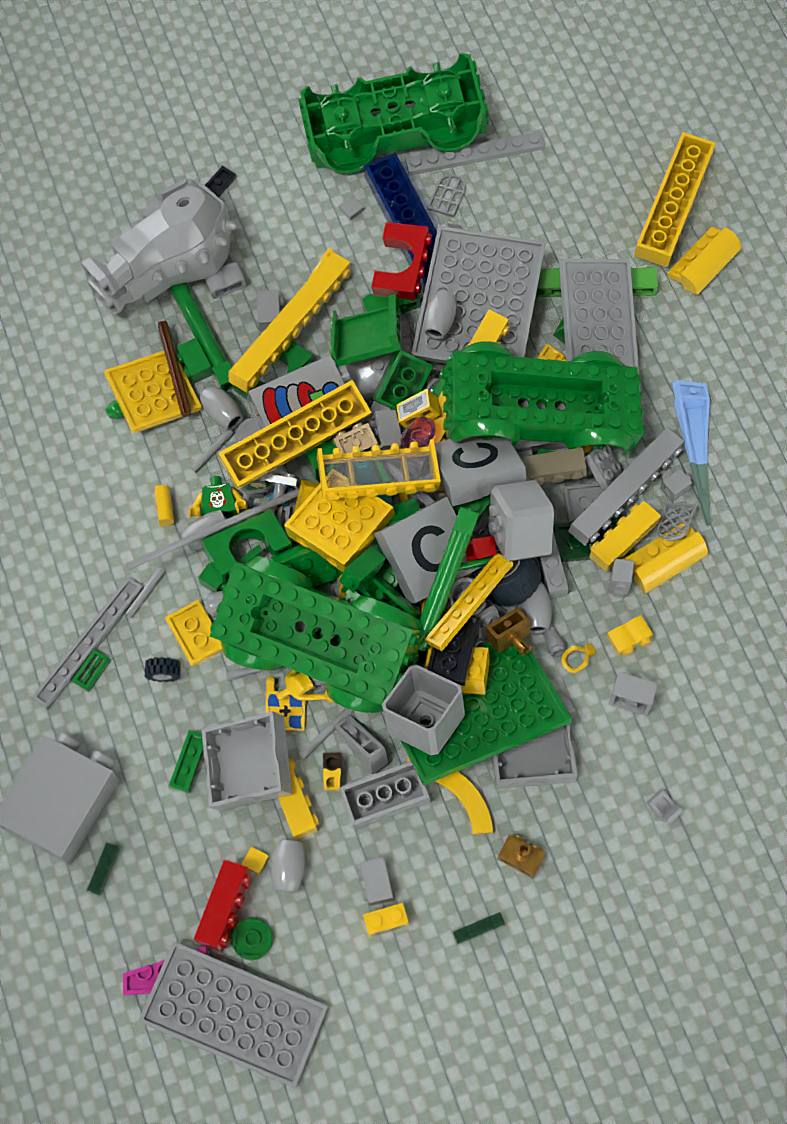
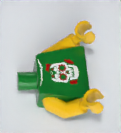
(216, 498)

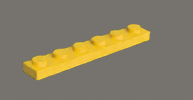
(468, 602)

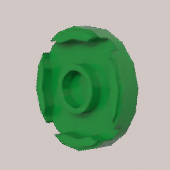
(252, 939)

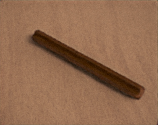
(174, 368)

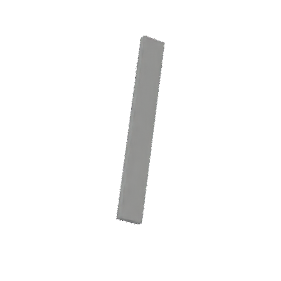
(87, 642)

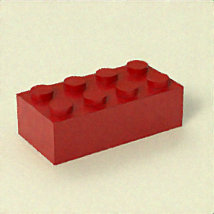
(223, 906)

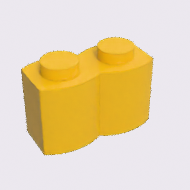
(629, 636)

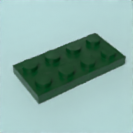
(573, 550)

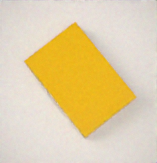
(192, 631)

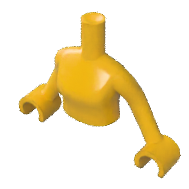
(297, 686)

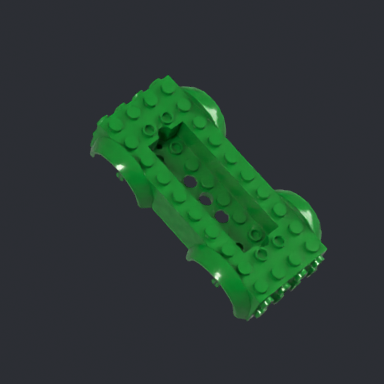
(347, 135)
(595, 387)
(260, 633)

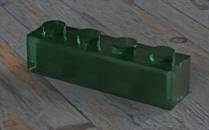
(103, 869)
(478, 928)

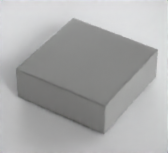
(351, 208)

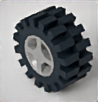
(162, 669)

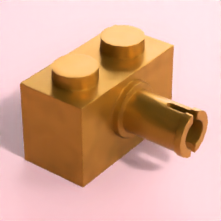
(510, 631)
(521, 855)

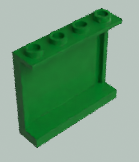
(366, 334)

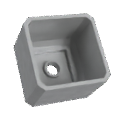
(521, 520)
(422, 697)

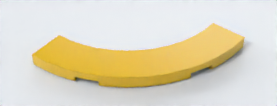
(471, 800)

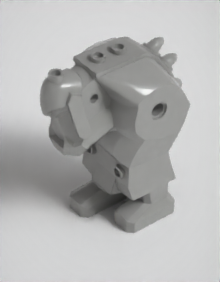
(176, 243)

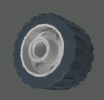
(516, 584)

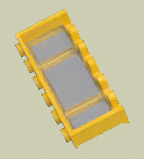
(378, 471)

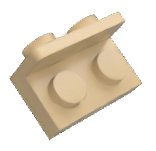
(359, 436)

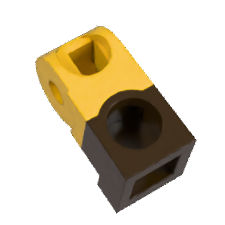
(332, 771)

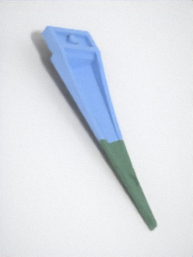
(692, 411)

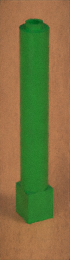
(203, 333)
(447, 571)

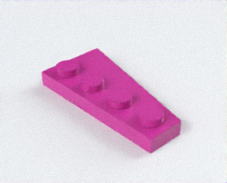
(143, 979)

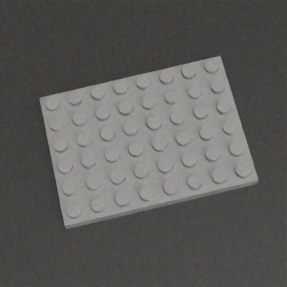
(483, 275)

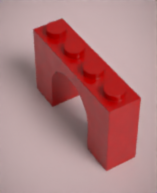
(405, 283)

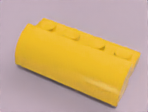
(705, 259)
(665, 559)

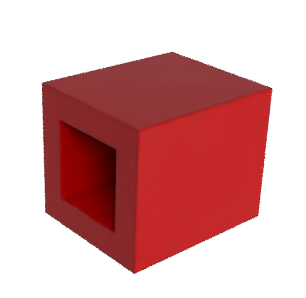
(481, 548)

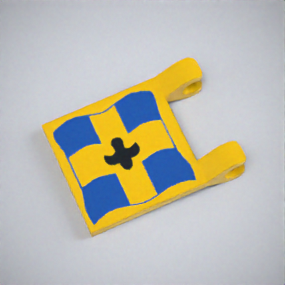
(289, 707)

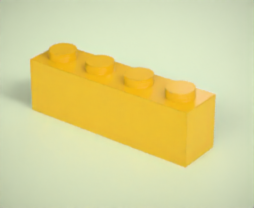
(624, 536)
(296, 807)

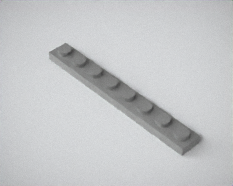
(475, 153)

